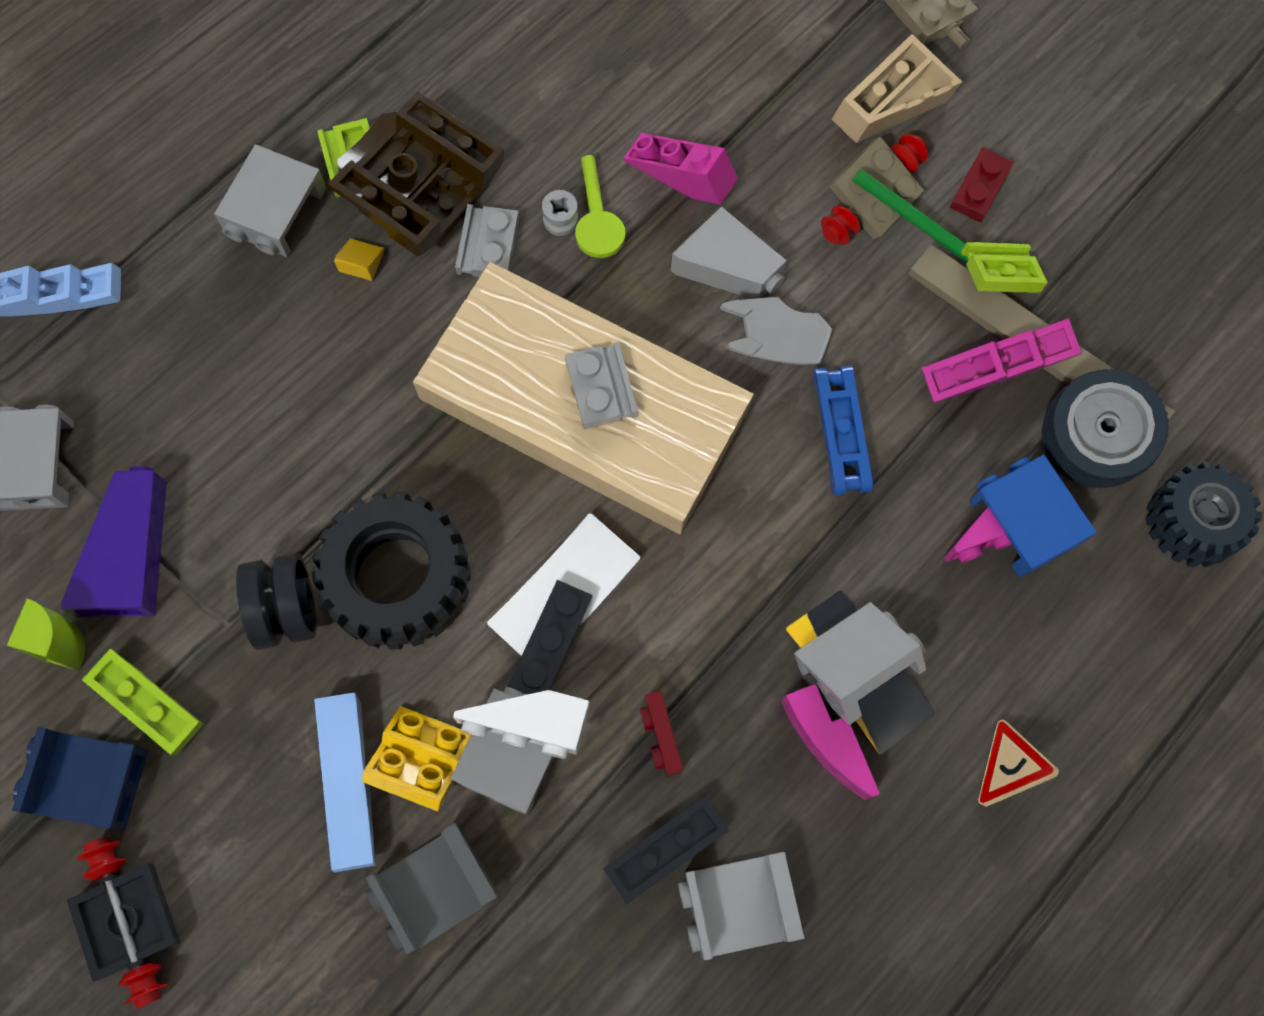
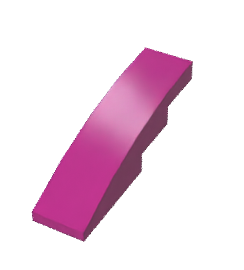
(1001, 361)

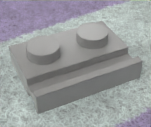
(486, 238)
(601, 385)

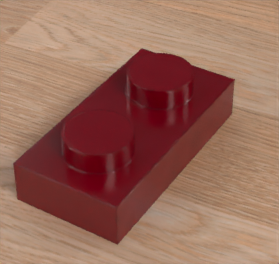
(981, 185)
(655, 718)

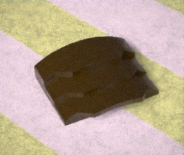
(417, 172)

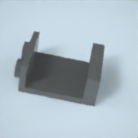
(431, 890)

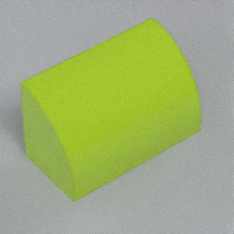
(48, 636)

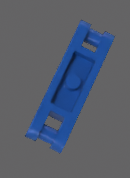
(843, 430)

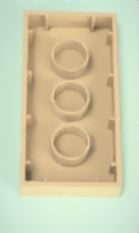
(509, 378)

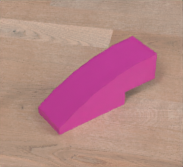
(830, 741)

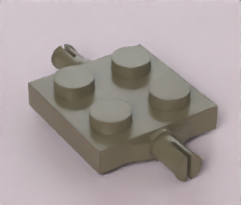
(936, 18)

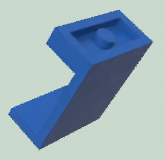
(1034, 512)

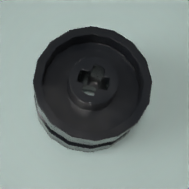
(276, 601)

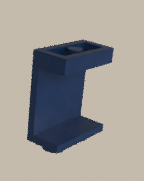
(79, 779)

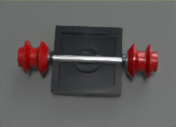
(123, 922)

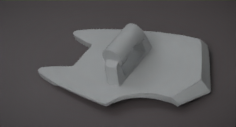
(779, 332)

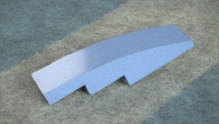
(58, 289)

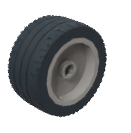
(1105, 428)

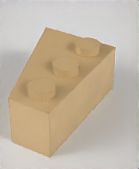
(896, 91)

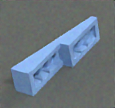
(342, 770)

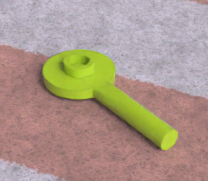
(598, 232)

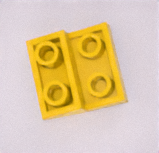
(416, 758)

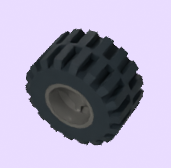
(1203, 514)

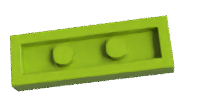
(143, 702)

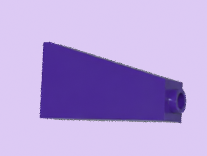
(123, 550)

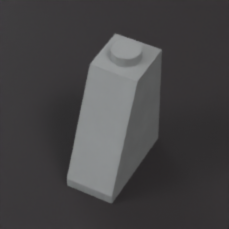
(729, 258)

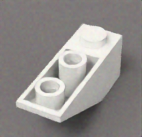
(537, 718)

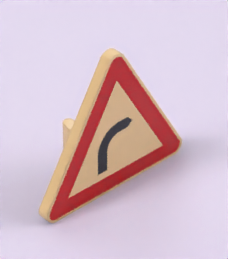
(1012, 766)

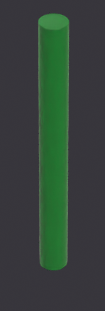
(909, 212)

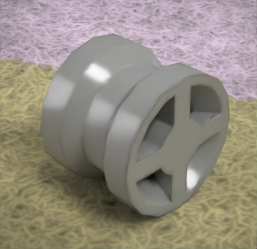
(560, 222)

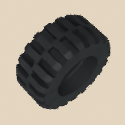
(357, 536)

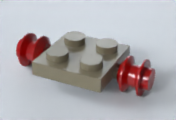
(888, 166)

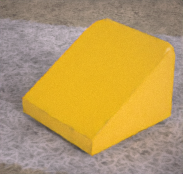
(359, 259)

